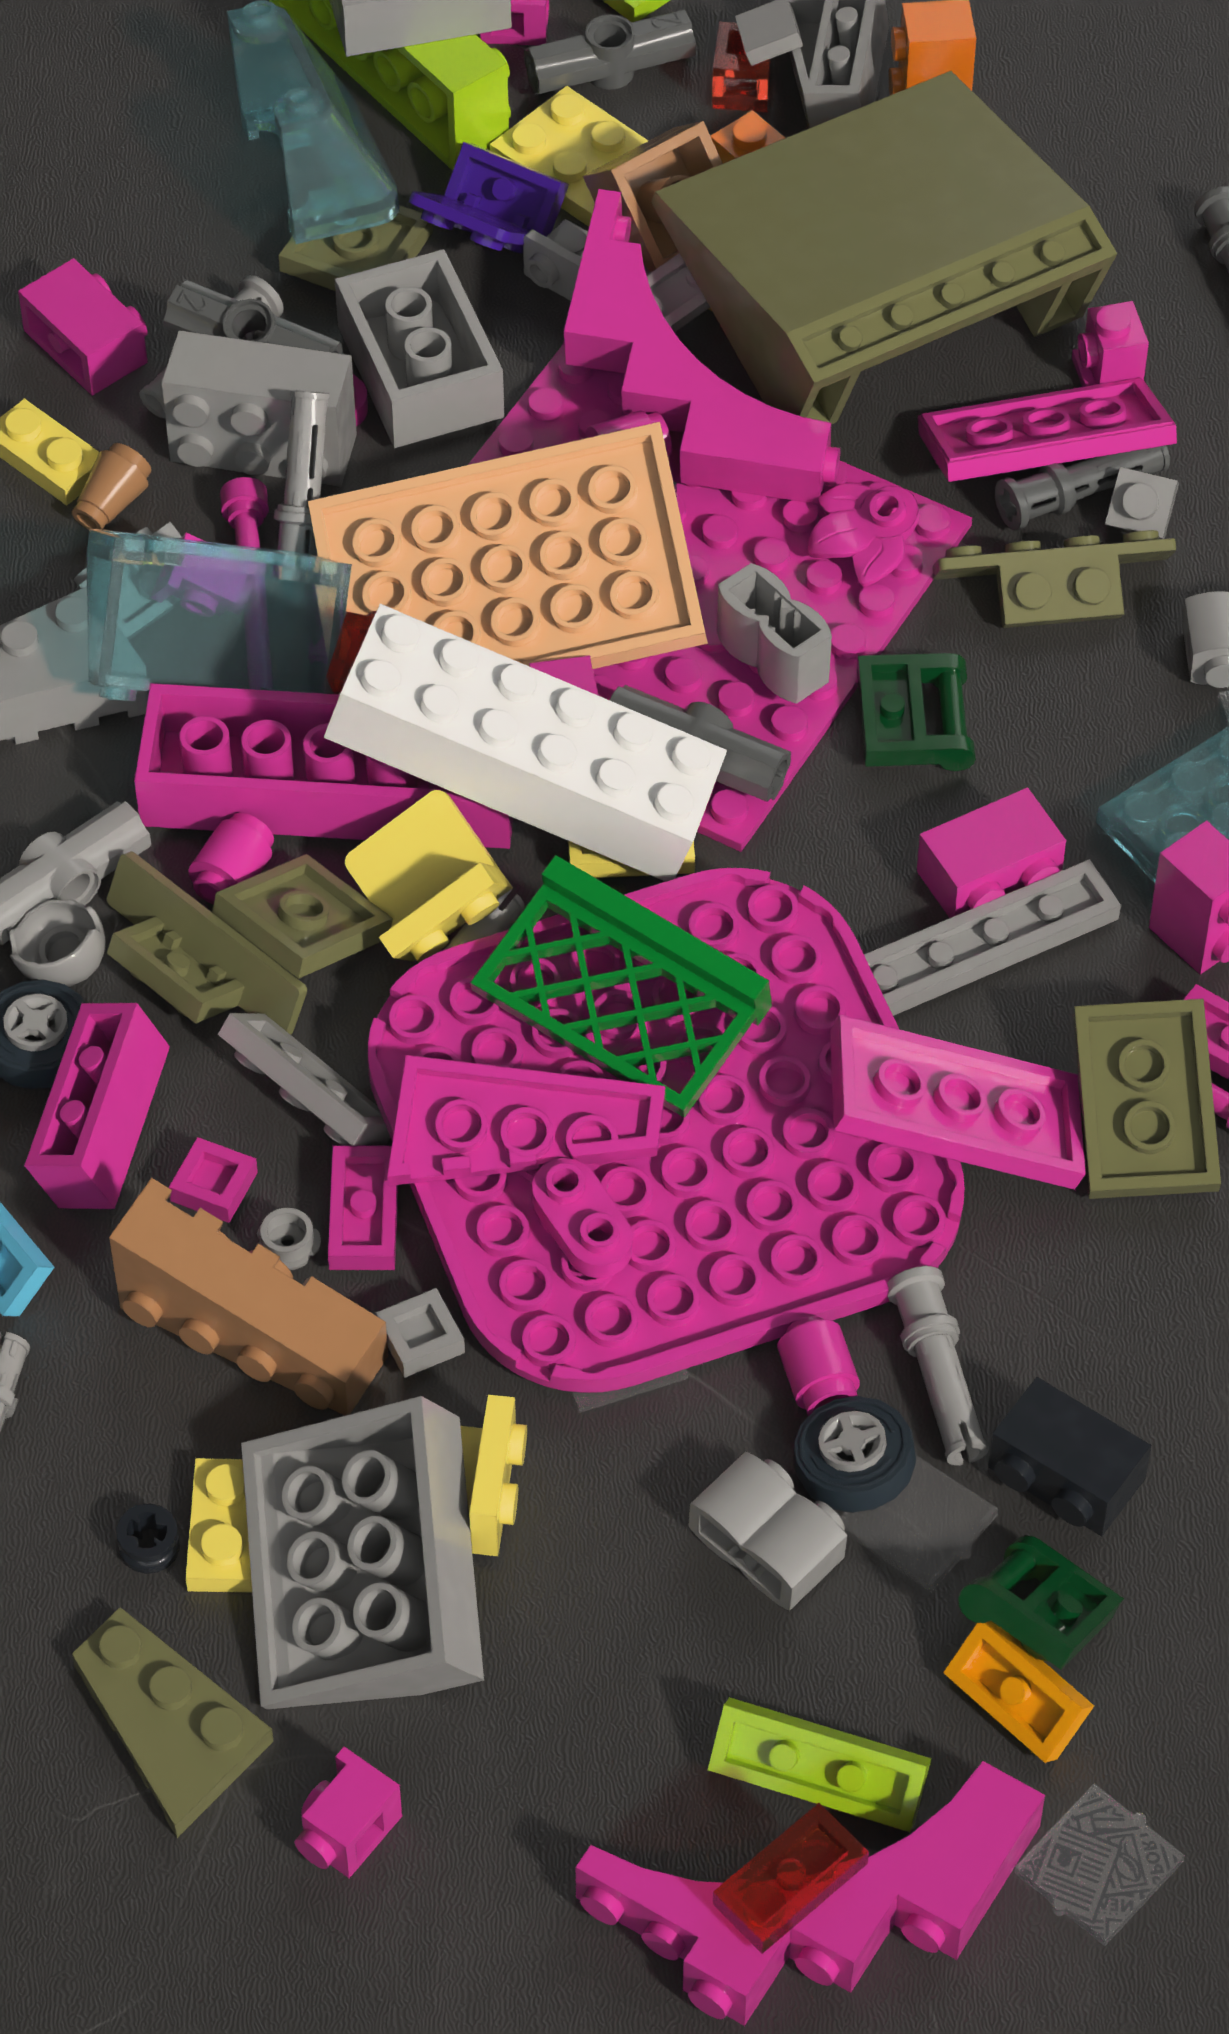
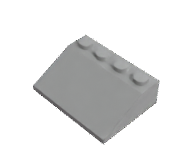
(362, 1558)

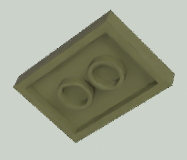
(1146, 1099)

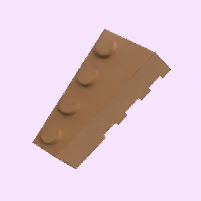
(243, 1304)

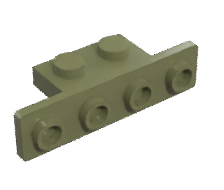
(1057, 583)
(193, 953)

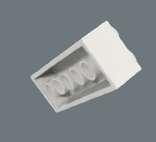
(525, 744)

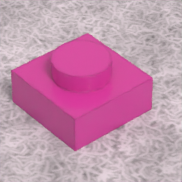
(213, 1179)

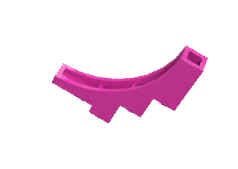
(925, 1884)

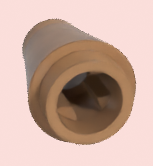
(112, 485)

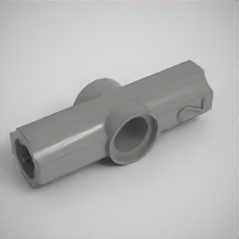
(70, 864)

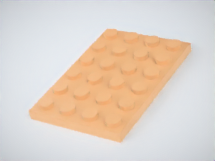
(529, 551)

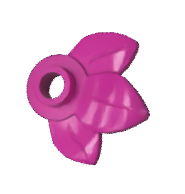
(859, 531)

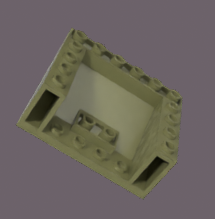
(881, 241)

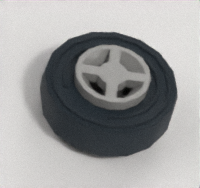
(39, 1010)
(876, 1440)

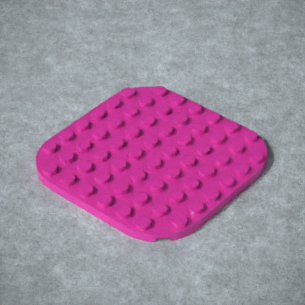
(752, 1194)

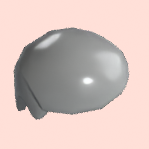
(58, 942)

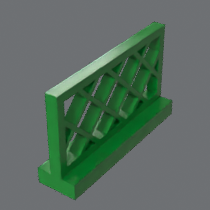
(651, 941)

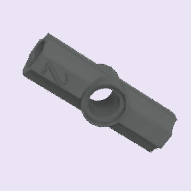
(609, 52)
(212, 313)
(749, 761)

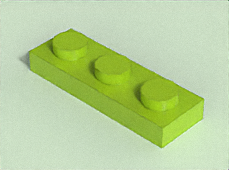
(819, 1764)

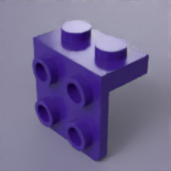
(494, 200)

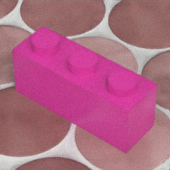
(97, 1106)

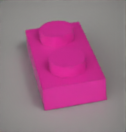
(362, 1210)

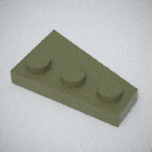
(170, 1716)

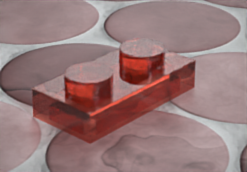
(790, 1878)

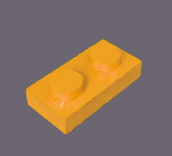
(1018, 1690)

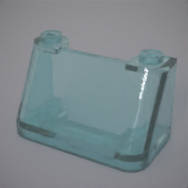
(329, 155)
(209, 615)

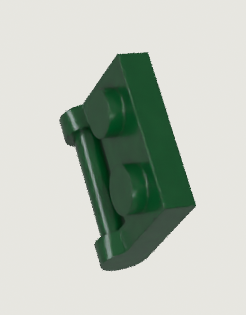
(895, 710)
(1056, 1615)

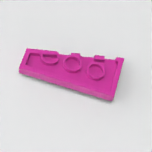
(501, 1119)

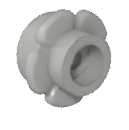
(289, 1225)

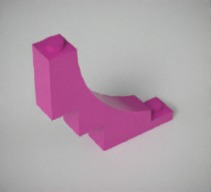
(727, 435)

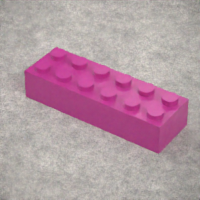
(267, 757)

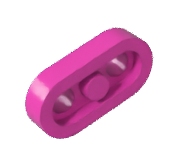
(577, 1214)

